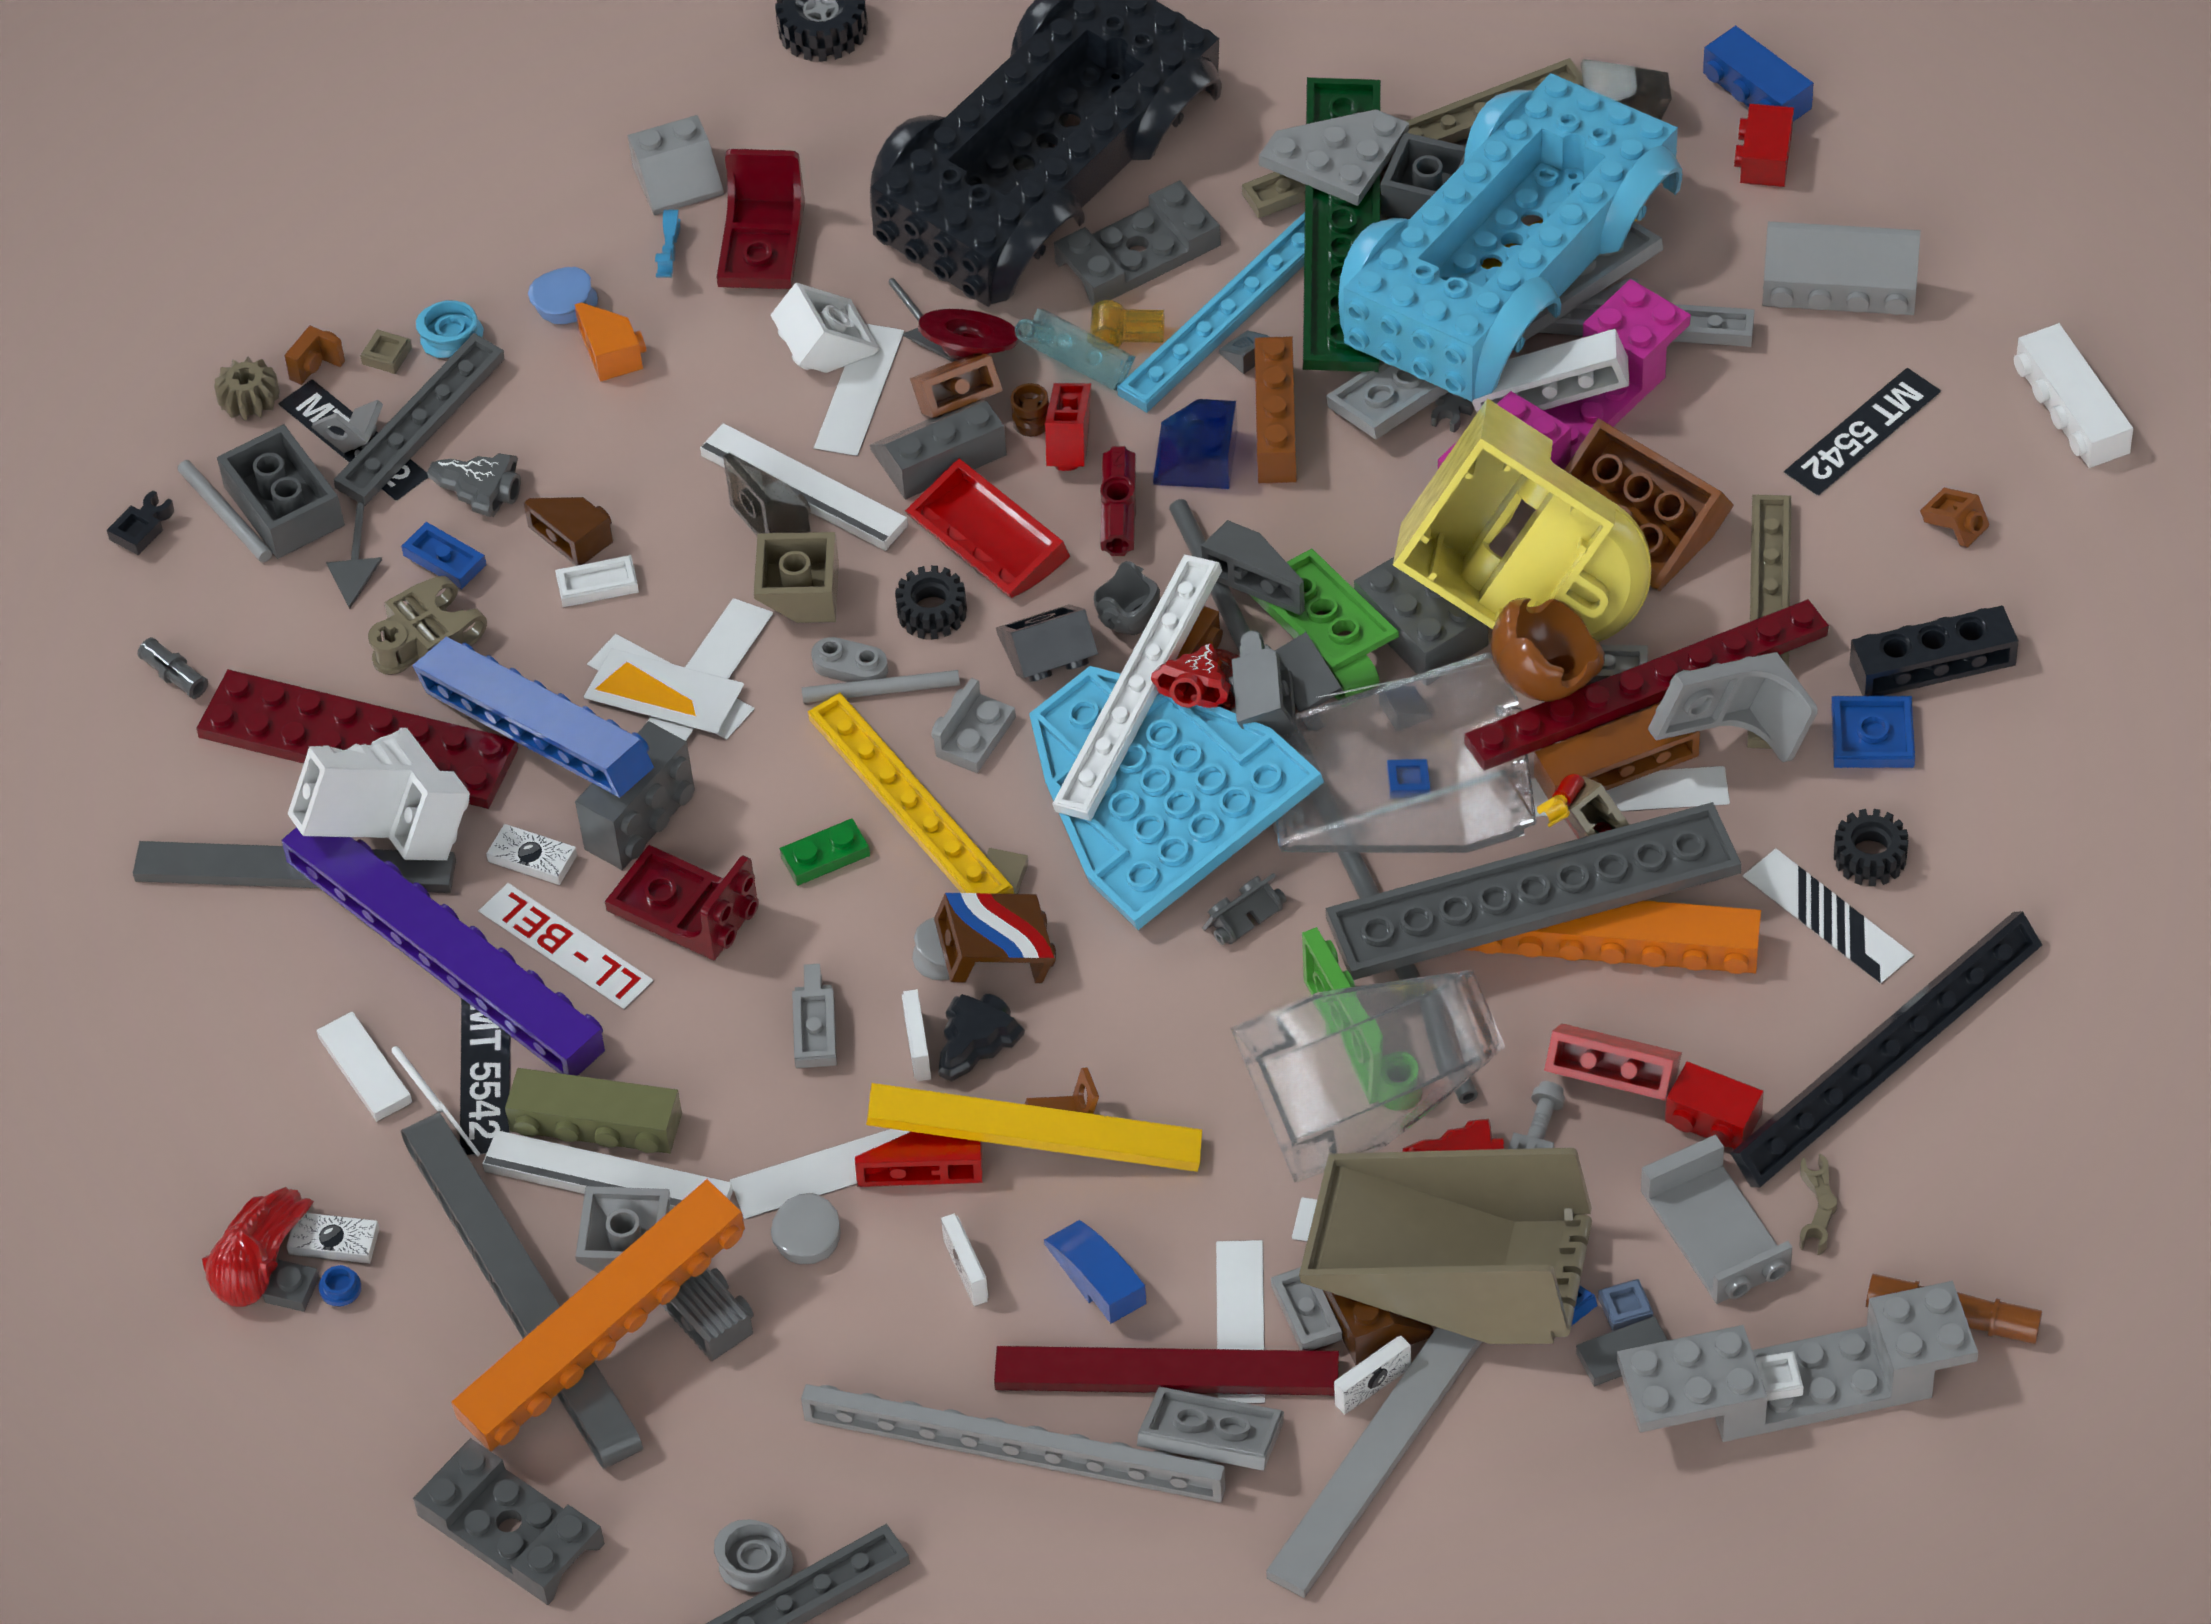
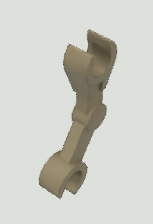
(1827, 1203)

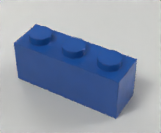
(1755, 73)

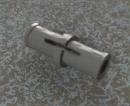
(172, 668)

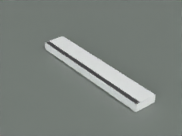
(824, 495)
(577, 1168)

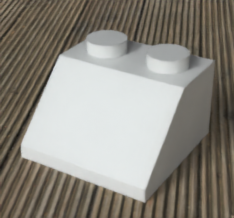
(822, 329)

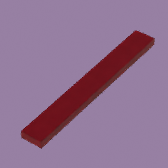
(1177, 1369)

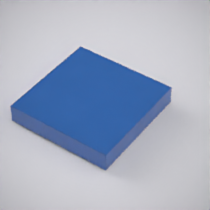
(1872, 732)

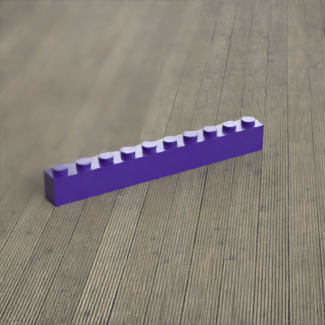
(449, 949)

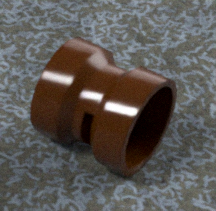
(1029, 409)

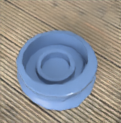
(558, 291)

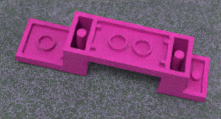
(1645, 328)

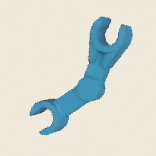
(671, 231)

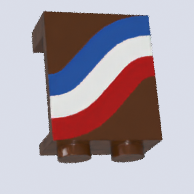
(993, 930)

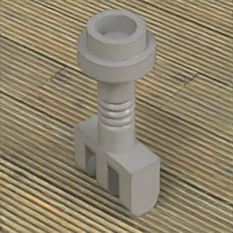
(1547, 1097)

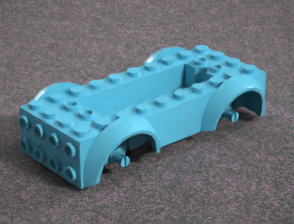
(1556, 152)

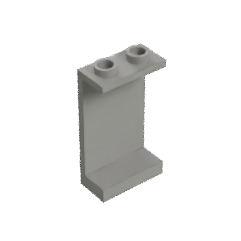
(1713, 1221)

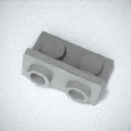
(971, 727)

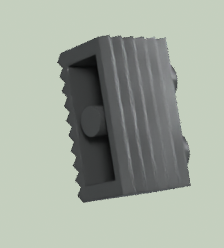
(711, 1313)

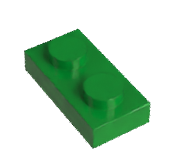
(824, 851)

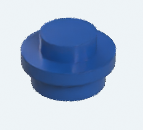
(339, 1286)

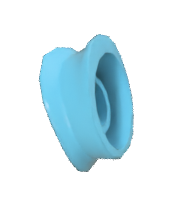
(447, 327)

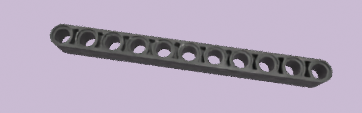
(514, 1279)

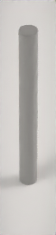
(224, 511)
(881, 686)

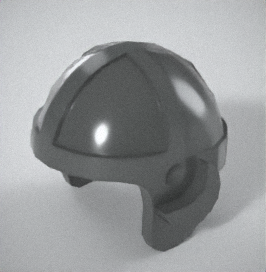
(1127, 600)

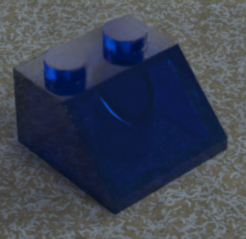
(1197, 445)

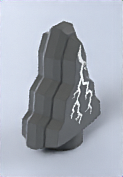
(480, 481)

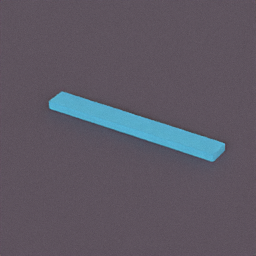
(1216, 320)

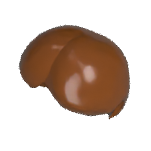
(1544, 649)

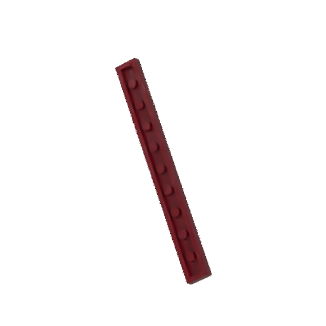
(1639, 686)

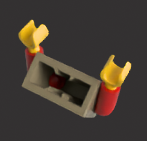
(1583, 806)

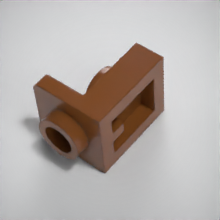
(309, 352)
(1958, 512)

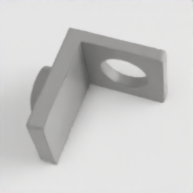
(357, 430)

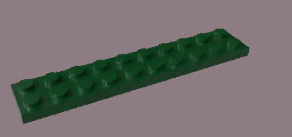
(1329, 233)

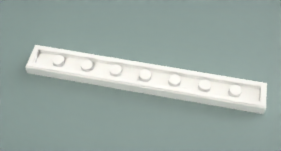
(1134, 689)

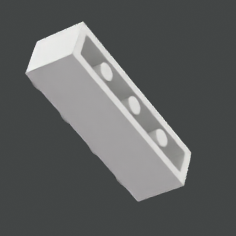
(1564, 372)
(2073, 396)

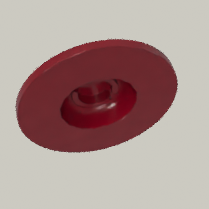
(967, 332)

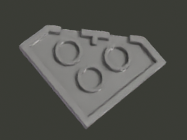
(1337, 153)

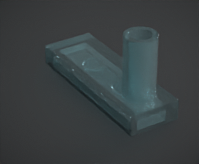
(1075, 348)

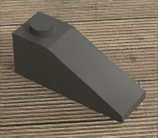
(1254, 567)

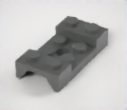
(1171, 229)
(477, 1494)

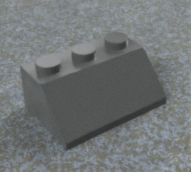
(926, 450)

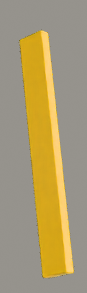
(906, 798)
(1034, 1127)

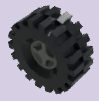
(821, 26)

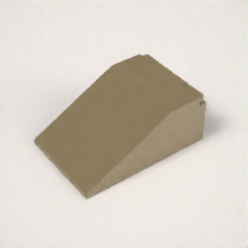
(1456, 1238)

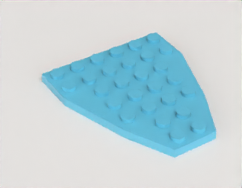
(1180, 799)

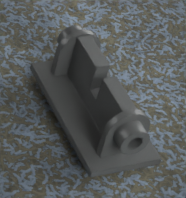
(1231, 918)

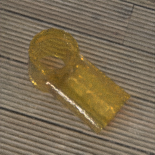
(1121, 325)

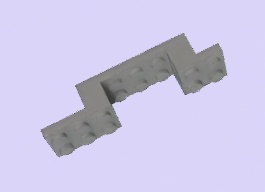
(1840, 1372)

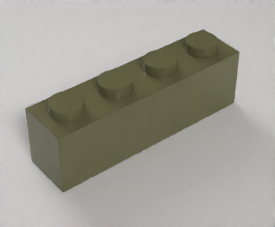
(593, 1110)

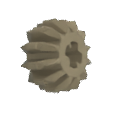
(246, 388)

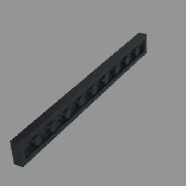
(1886, 1049)

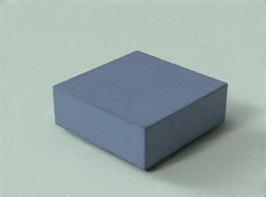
(1625, 1304)

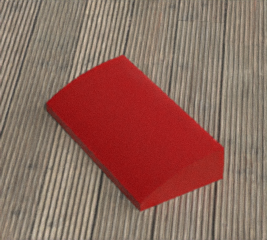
(988, 530)

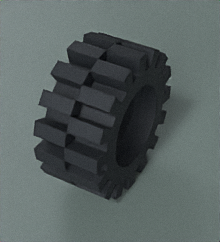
(936, 618)
(1874, 829)

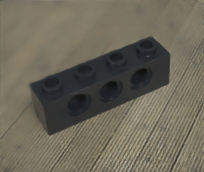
(1933, 652)

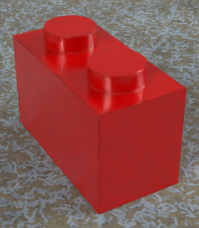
(1765, 146)
(1713, 1105)

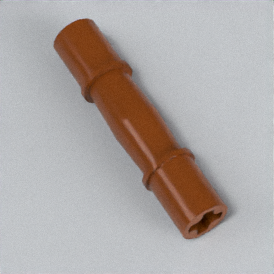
(1994, 1317)

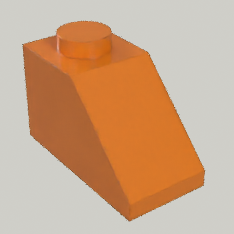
(610, 341)

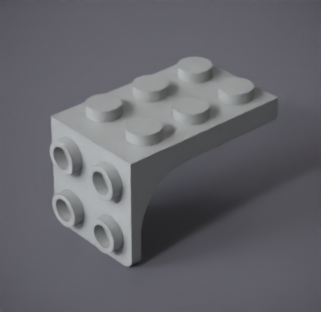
(1743, 693)

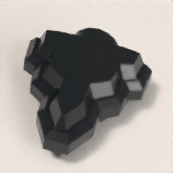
(975, 1033)

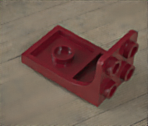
(761, 219)
(686, 901)

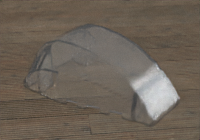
(1364, 1062)

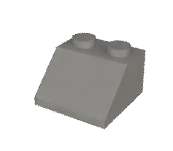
(675, 164)

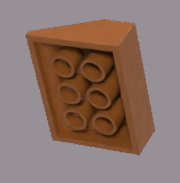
(1665, 500)

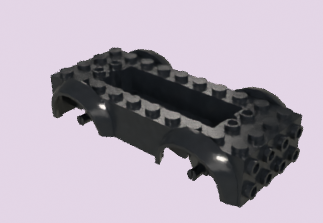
(950, 183)

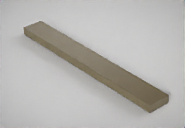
(1769, 566)

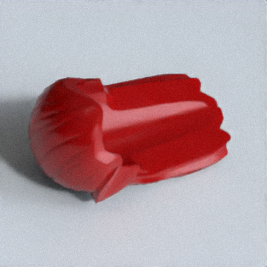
(247, 1251)

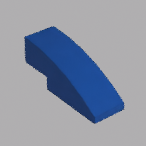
(1097, 1270)

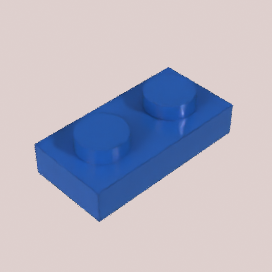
(443, 555)

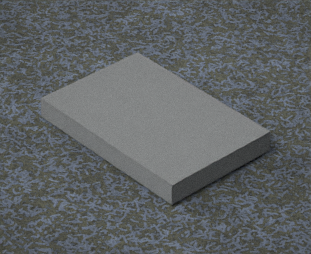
(1210, 1428)

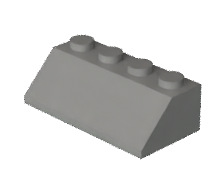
(1841, 268)

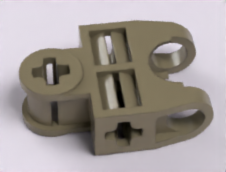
(421, 625)

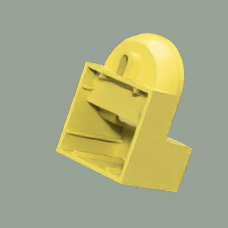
(1569, 550)

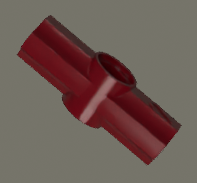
(1118, 501)

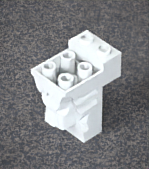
(381, 793)

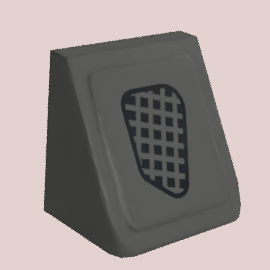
(1241, 351)

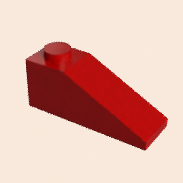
(1068, 425)
(920, 1161)

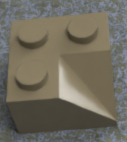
(798, 575)

